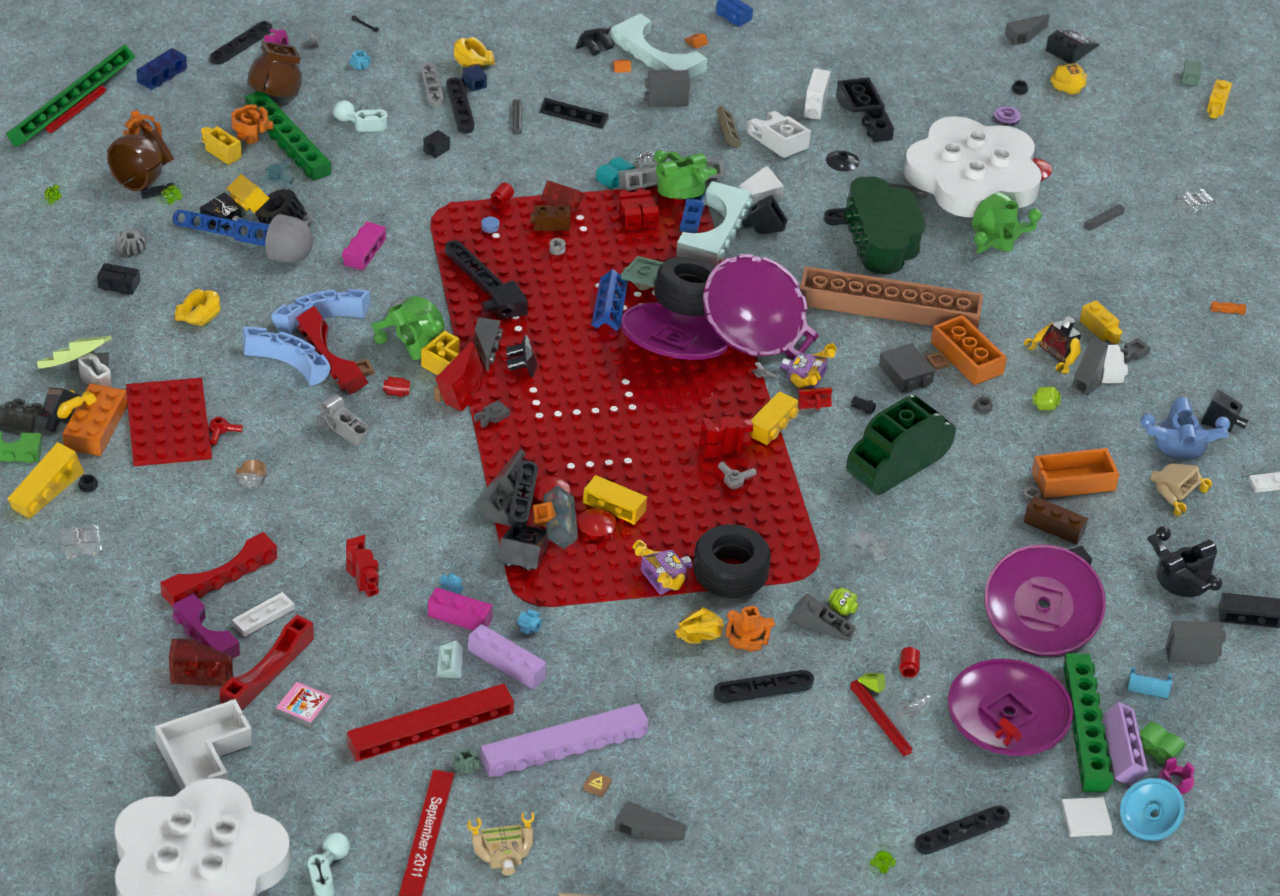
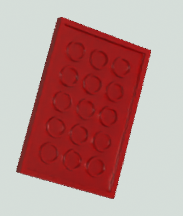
(168, 421)

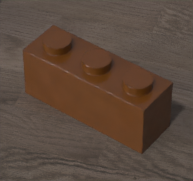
(1055, 520)

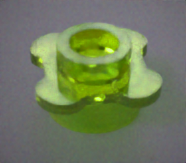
(172, 190)
(52, 194)
(883, 856)

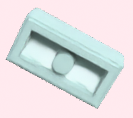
(449, 660)

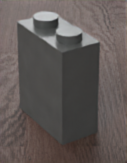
(667, 88)
(906, 367)
(1195, 641)

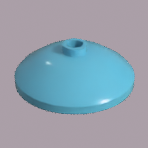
(1149, 797)

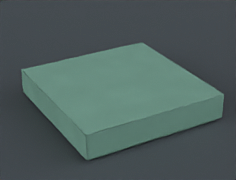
(642, 271)

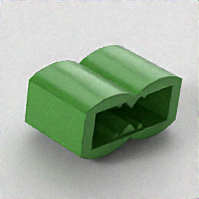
(1160, 743)

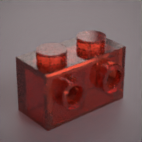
(557, 194)

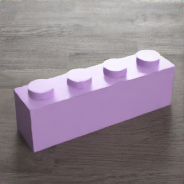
(507, 656)
(1124, 744)

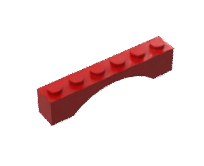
(346, 371)
(255, 553)
(291, 642)

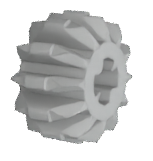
(131, 242)

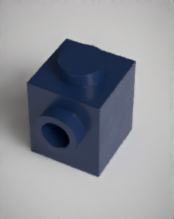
(474, 78)

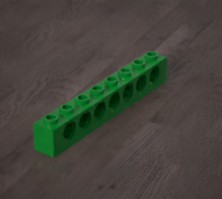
(291, 138)
(1086, 723)

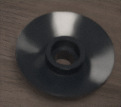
(842, 160)

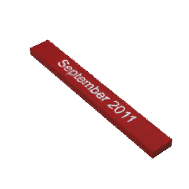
(427, 834)

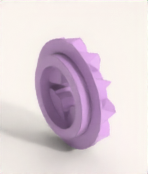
(1001, 112)

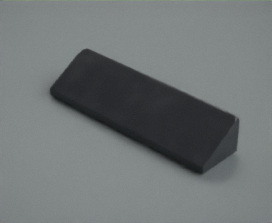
(574, 113)

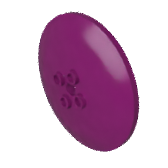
(671, 333)
(1050, 575)
(999, 685)

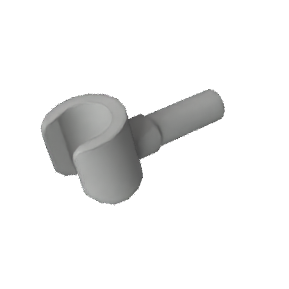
(760, 371)

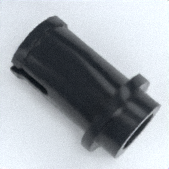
(862, 404)

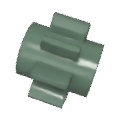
(466, 761)

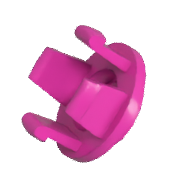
(279, 37)
(1186, 773)

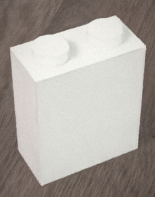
(817, 94)

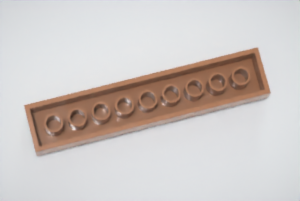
(888, 298)

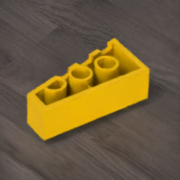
(46, 480)

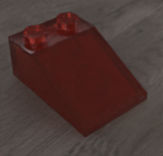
(198, 664)

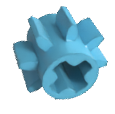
(360, 60)
(451, 583)
(529, 621)

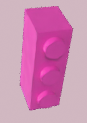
(364, 245)
(459, 609)

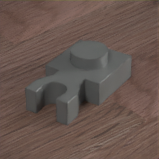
(1135, 349)
(494, 412)

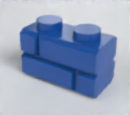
(734, 11)

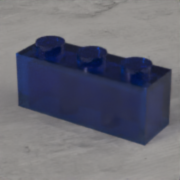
(161, 69)

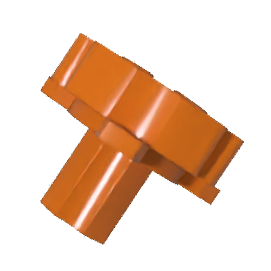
(249, 123)
(139, 126)
(748, 626)

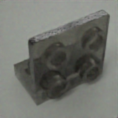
(19, 416)

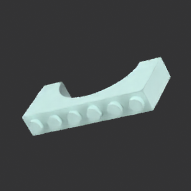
(631, 36)
(711, 245)

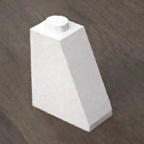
(763, 185)

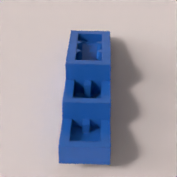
(692, 214)

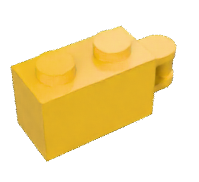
(1219, 98)
(221, 144)
(1101, 322)

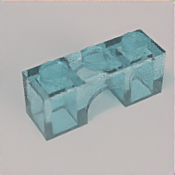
(563, 527)

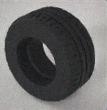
(682, 284)
(731, 579)

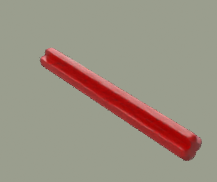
(75, 109)
(881, 718)

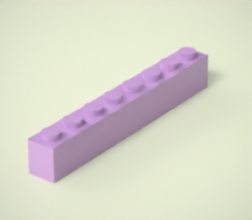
(564, 740)

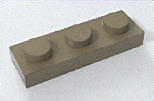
(728, 127)

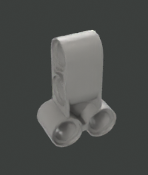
(342, 421)

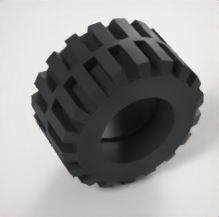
(280, 202)

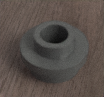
(983, 405)

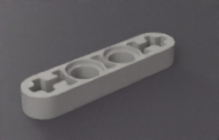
(432, 85)

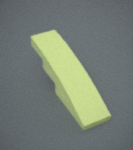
(76, 349)

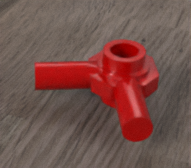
(219, 426)

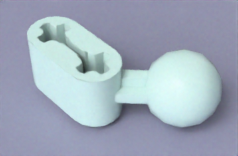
(364, 119)
(334, 848)

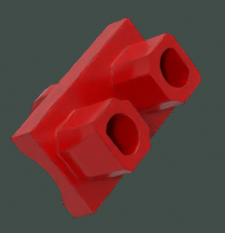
(814, 398)

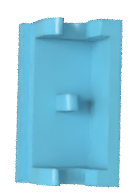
(1149, 685)

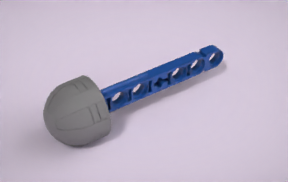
(284, 239)

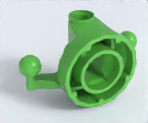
(682, 176)
(998, 225)
(415, 322)

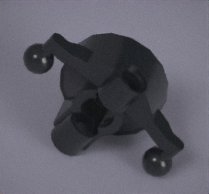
(1186, 570)

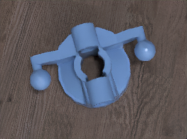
(1181, 433)

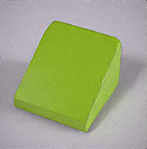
(874, 681)

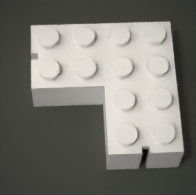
(198, 740)

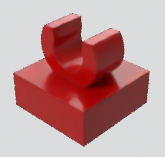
(1009, 730)

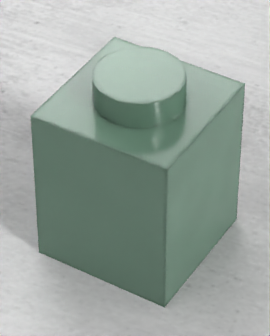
(1191, 72)

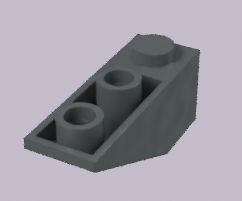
(1026, 29)
(486, 340)
(1091, 367)
(817, 617)
(646, 824)

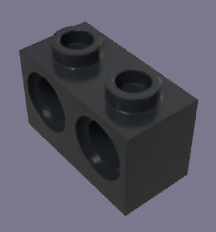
(878, 125)

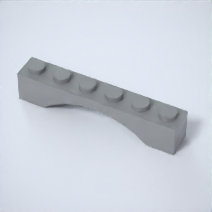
(647, 176)

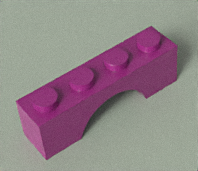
(191, 614)

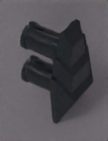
(589, 38)
(527, 360)

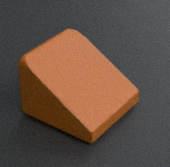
(697, 40)
(622, 65)
(543, 513)

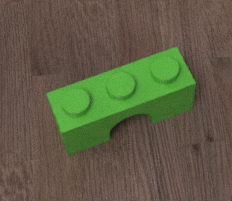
(26, 449)

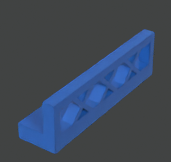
(607, 296)

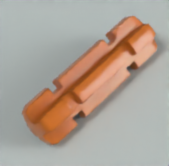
(1226, 307)

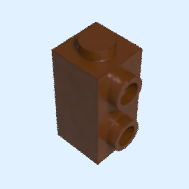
(551, 218)

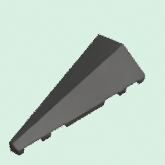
(497, 497)

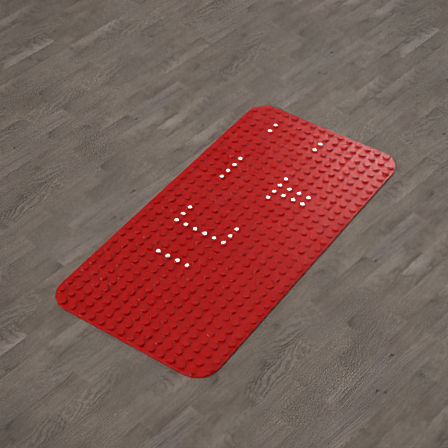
(612, 404)

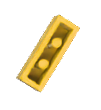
(247, 194)
(774, 417)
(615, 498)

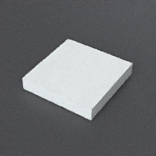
(1086, 817)

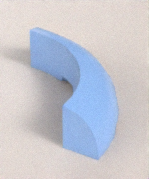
(328, 303)
(286, 348)

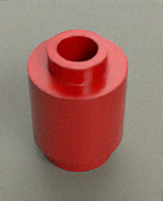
(502, 194)
(396, 386)
(909, 662)

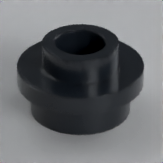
(1020, 87)
(87, 483)

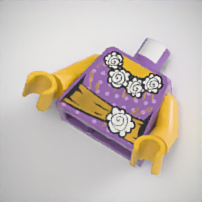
(808, 369)
(663, 568)

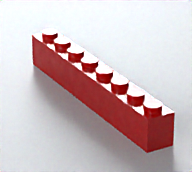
(430, 722)

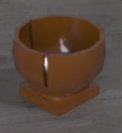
(280, 67)
(138, 157)

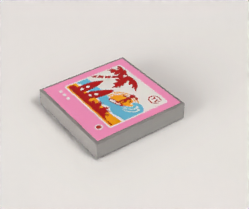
(303, 704)

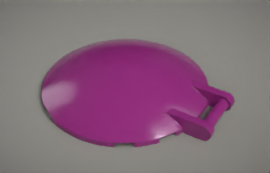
(757, 307)

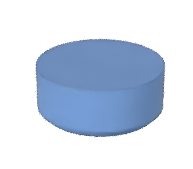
(490, 224)

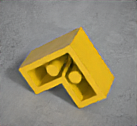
(439, 352)

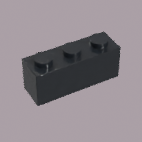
(1249, 610)

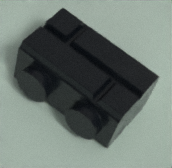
(118, 278)

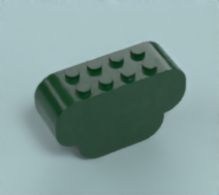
(883, 224)
(899, 444)

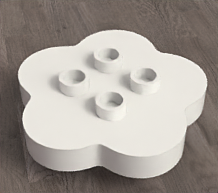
(970, 162)
(199, 844)

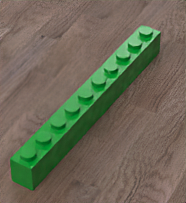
(70, 95)

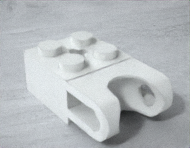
(780, 134)

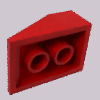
(461, 378)

